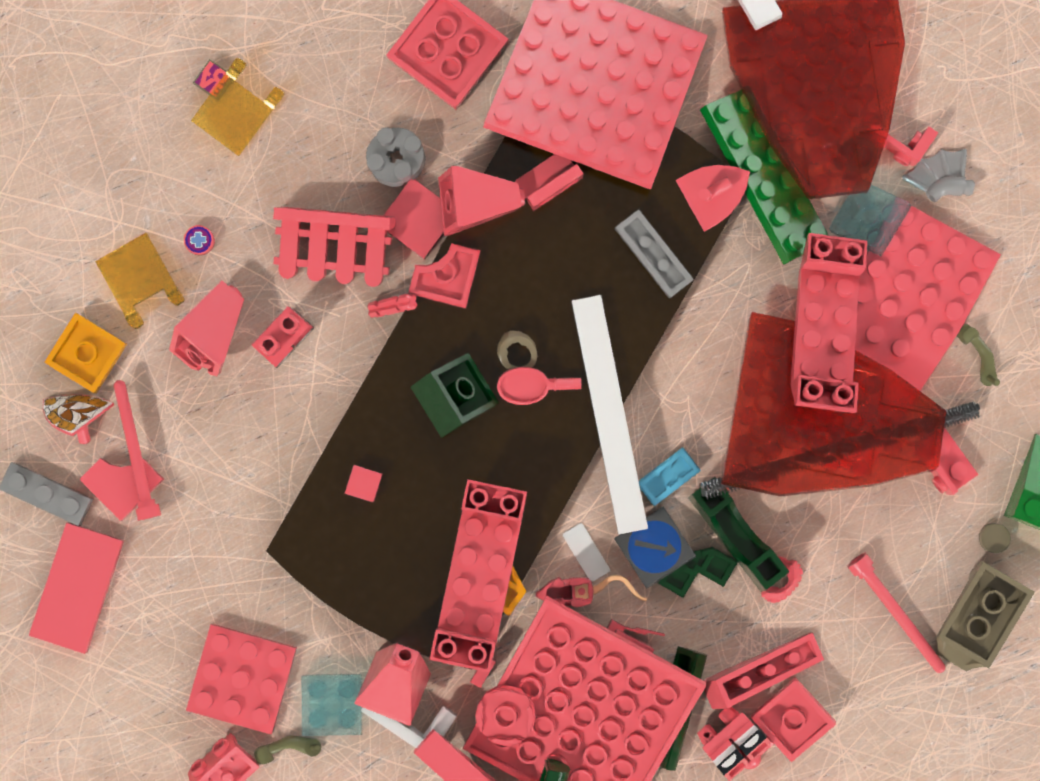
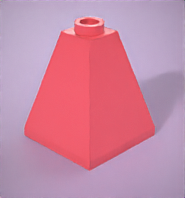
(475, 198)
(394, 683)

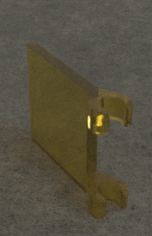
(233, 112)
(137, 274)

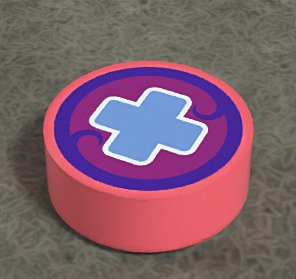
(199, 240)

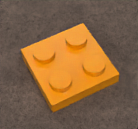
(85, 353)

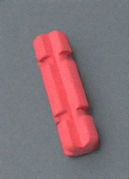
(392, 305)

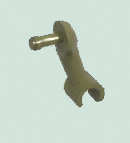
(987, 371)
(305, 745)

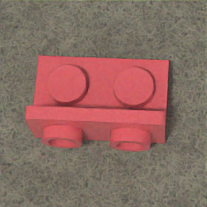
(953, 467)
(224, 763)

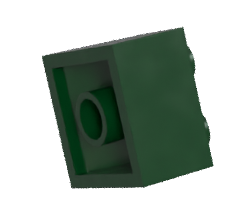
(454, 394)

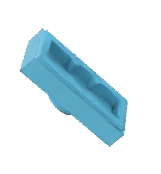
(668, 476)

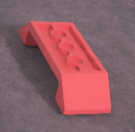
(827, 323)
(479, 576)

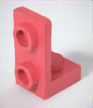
(919, 143)

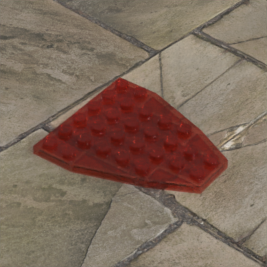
(821, 86)
(815, 450)

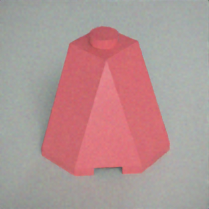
(207, 329)

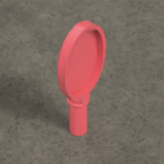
(531, 385)

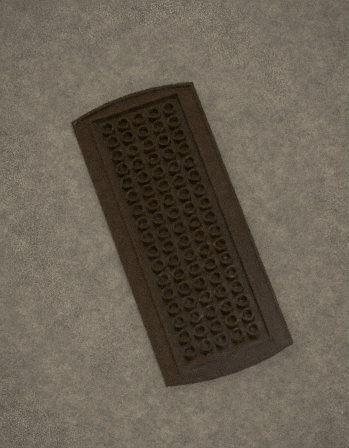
(393, 556)

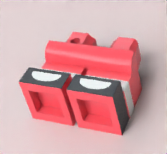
(278, 338)
(720, 745)

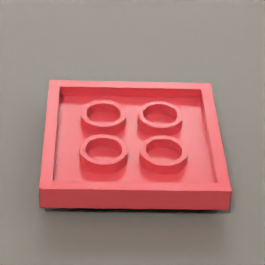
(447, 49)
(241, 679)

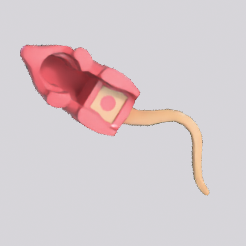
(579, 590)

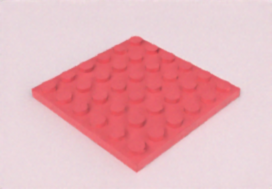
(597, 85)
(596, 702)

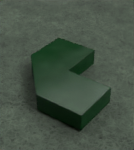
(708, 563)

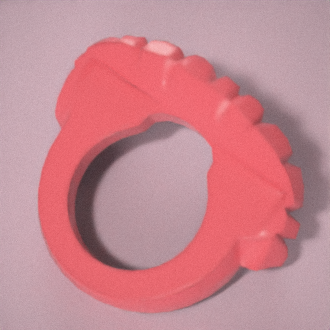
(777, 594)

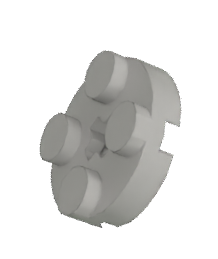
(402, 170)

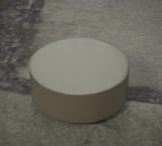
(994, 538)

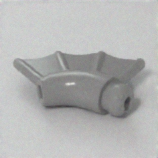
(942, 175)

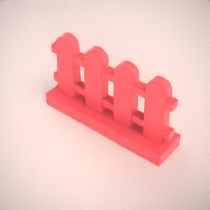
(347, 243)

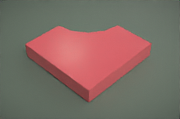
(449, 278)
(117, 486)

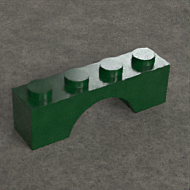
(745, 546)

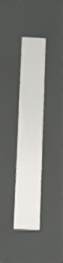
(609, 414)

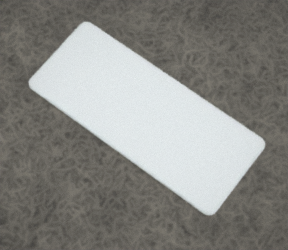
(586, 552)

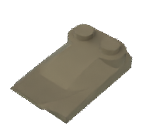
(982, 618)

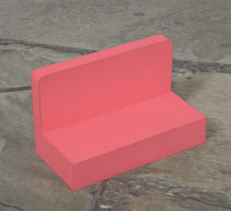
(549, 180)

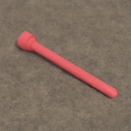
(146, 507)
(863, 568)

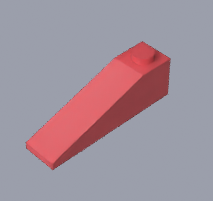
(761, 672)
(448, 760)

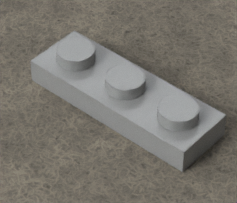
(654, 254)
(45, 494)

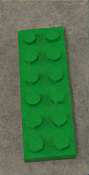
(770, 188)

